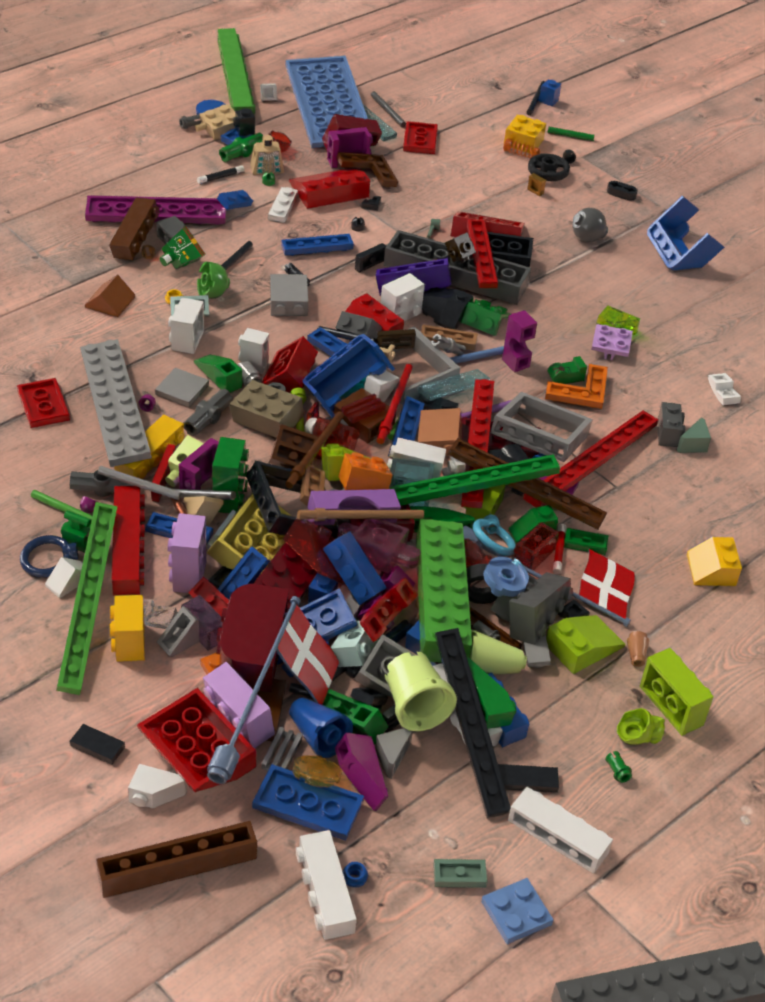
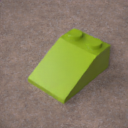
(332, 460)
(582, 641)

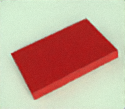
(420, 137)
(43, 402)

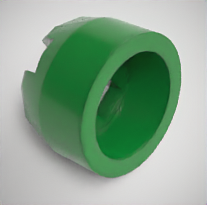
(268, 179)

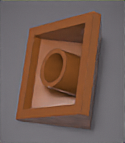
(111, 297)

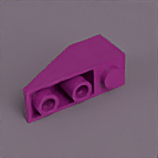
(360, 764)

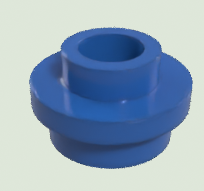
(355, 868)

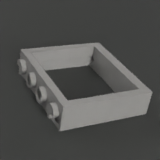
(435, 357)
(536, 438)

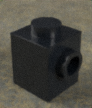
(244, 122)

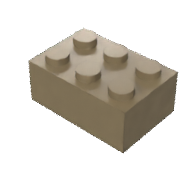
(266, 408)

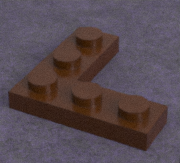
(374, 161)

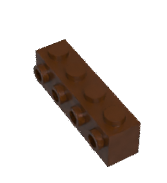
(134, 228)

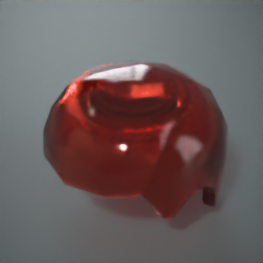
(282, 139)

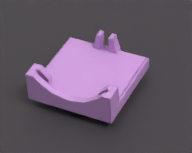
(612, 341)

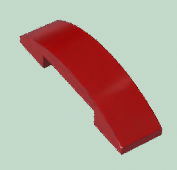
(387, 608)

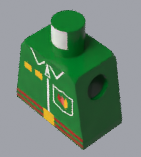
(181, 250)

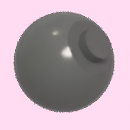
(589, 225)

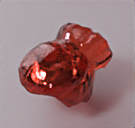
(474, 553)

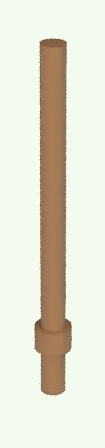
(321, 514)

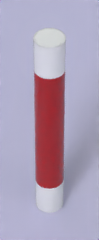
(558, 557)

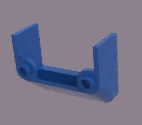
(667, 236)
(345, 370)

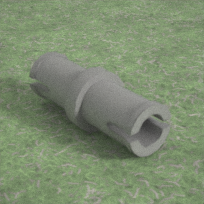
(448, 345)

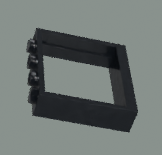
(260, 479)

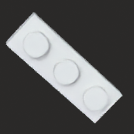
(282, 204)

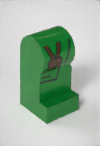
(568, 372)

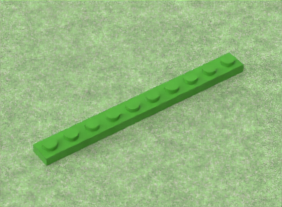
(86, 600)

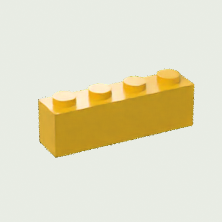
(159, 435)

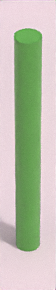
(57, 504)

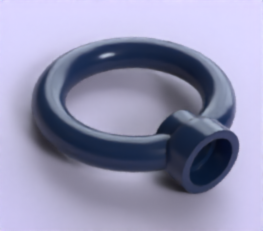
(69, 551)

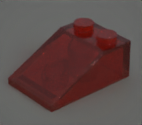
(308, 542)

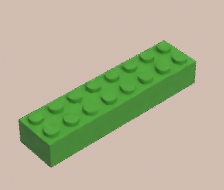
(442, 584)

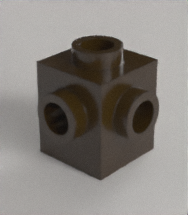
(460, 248)

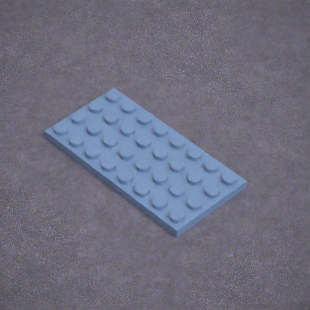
(323, 89)

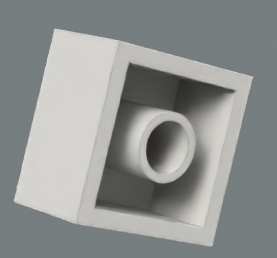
(403, 296)
(186, 325)

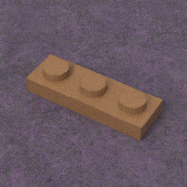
(464, 338)
(312, 481)

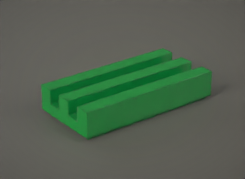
(586, 540)

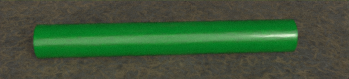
(570, 133)

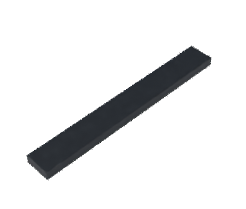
(473, 724)

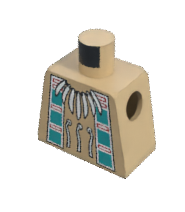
(266, 157)

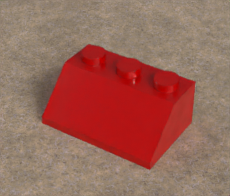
(371, 308)
(291, 364)

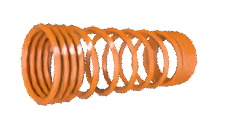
(508, 144)

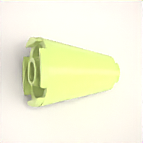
(495, 655)

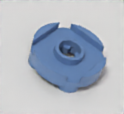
(499, 584)

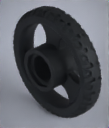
(548, 166)

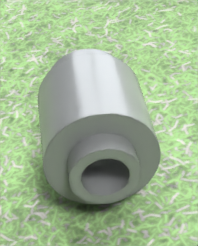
(249, 373)

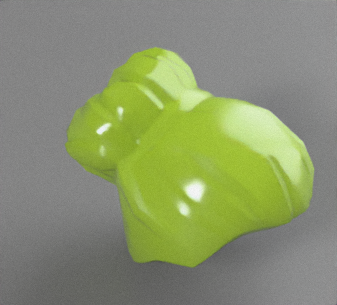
(640, 727)

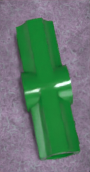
(240, 147)

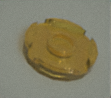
(317, 770)

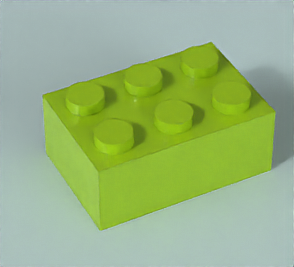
(676, 691)

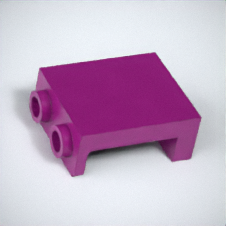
(348, 141)
(198, 466)

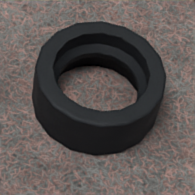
(475, 594)

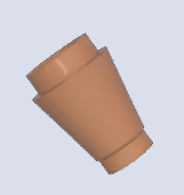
(638, 646)

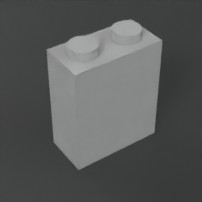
(288, 295)

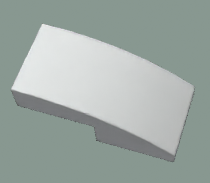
(723, 389)

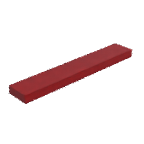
(483, 257)

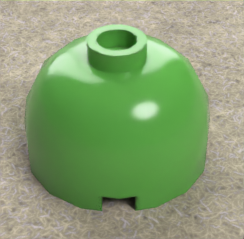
(213, 280)

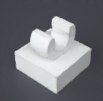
(268, 91)

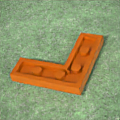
(589, 396)

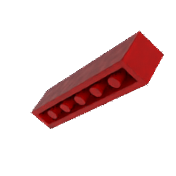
(127, 541)

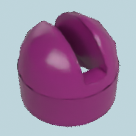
(144, 406)
(87, 505)

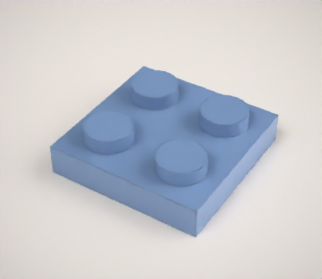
(517, 911)

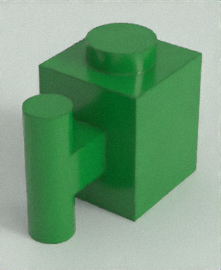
(76, 529)

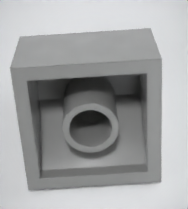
(375, 667)

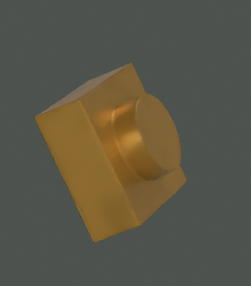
(536, 184)

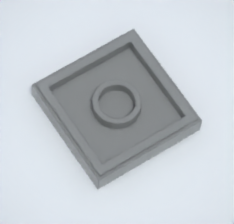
(182, 387)

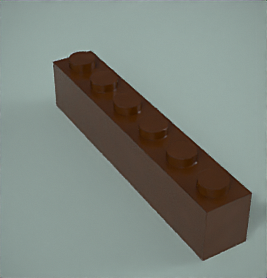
(176, 859)

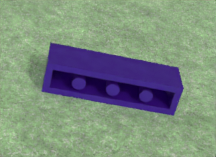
(431, 273)

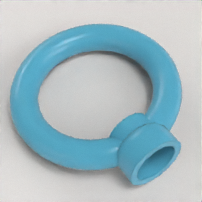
(493, 520)

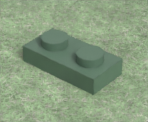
(460, 873)

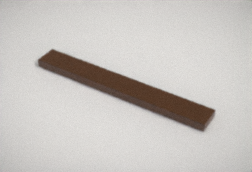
(534, 487)

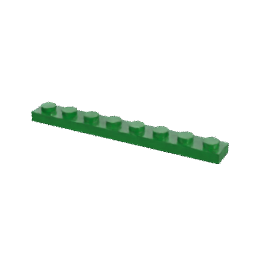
(476, 479)

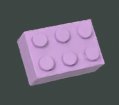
(187, 552)
(230, 696)

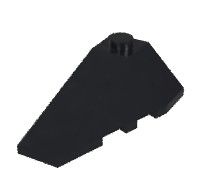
(446, 306)

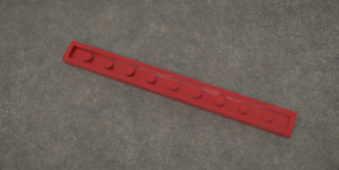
(479, 432)
(599, 453)

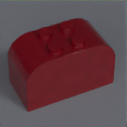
(250, 631)

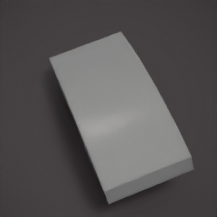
(537, 654)

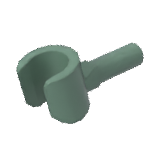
(435, 224)

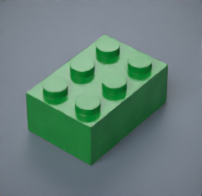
(230, 471)

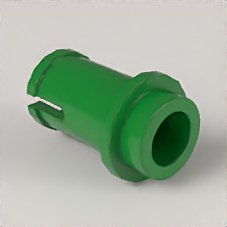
(621, 772)

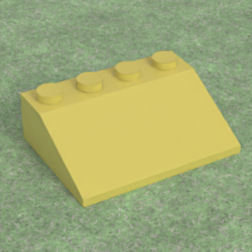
(244, 531)

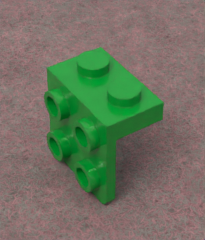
(484, 316)

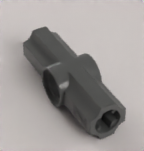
(208, 412)
(100, 484)

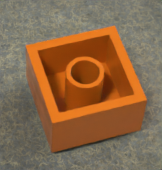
(364, 473)

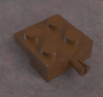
(291, 447)

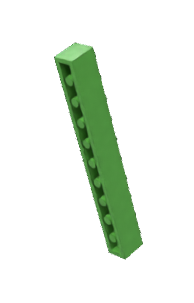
(235, 70)

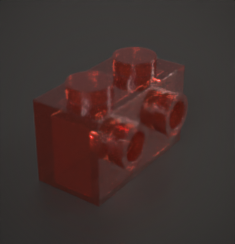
(536, 546)

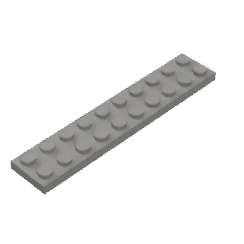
(115, 403)

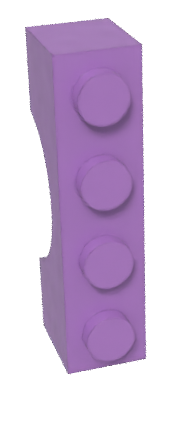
(353, 500)

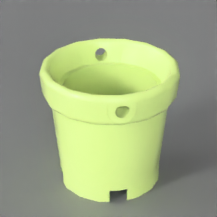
(419, 692)

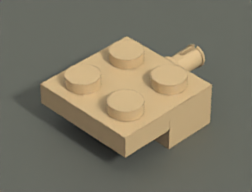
(217, 121)

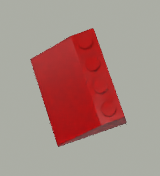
(332, 187)
(494, 225)
(188, 736)

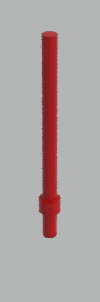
(386, 425)

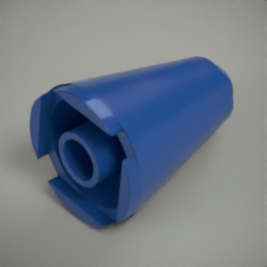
(320, 725)

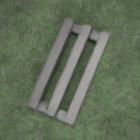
(270, 753)

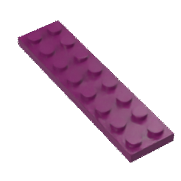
(185, 209)

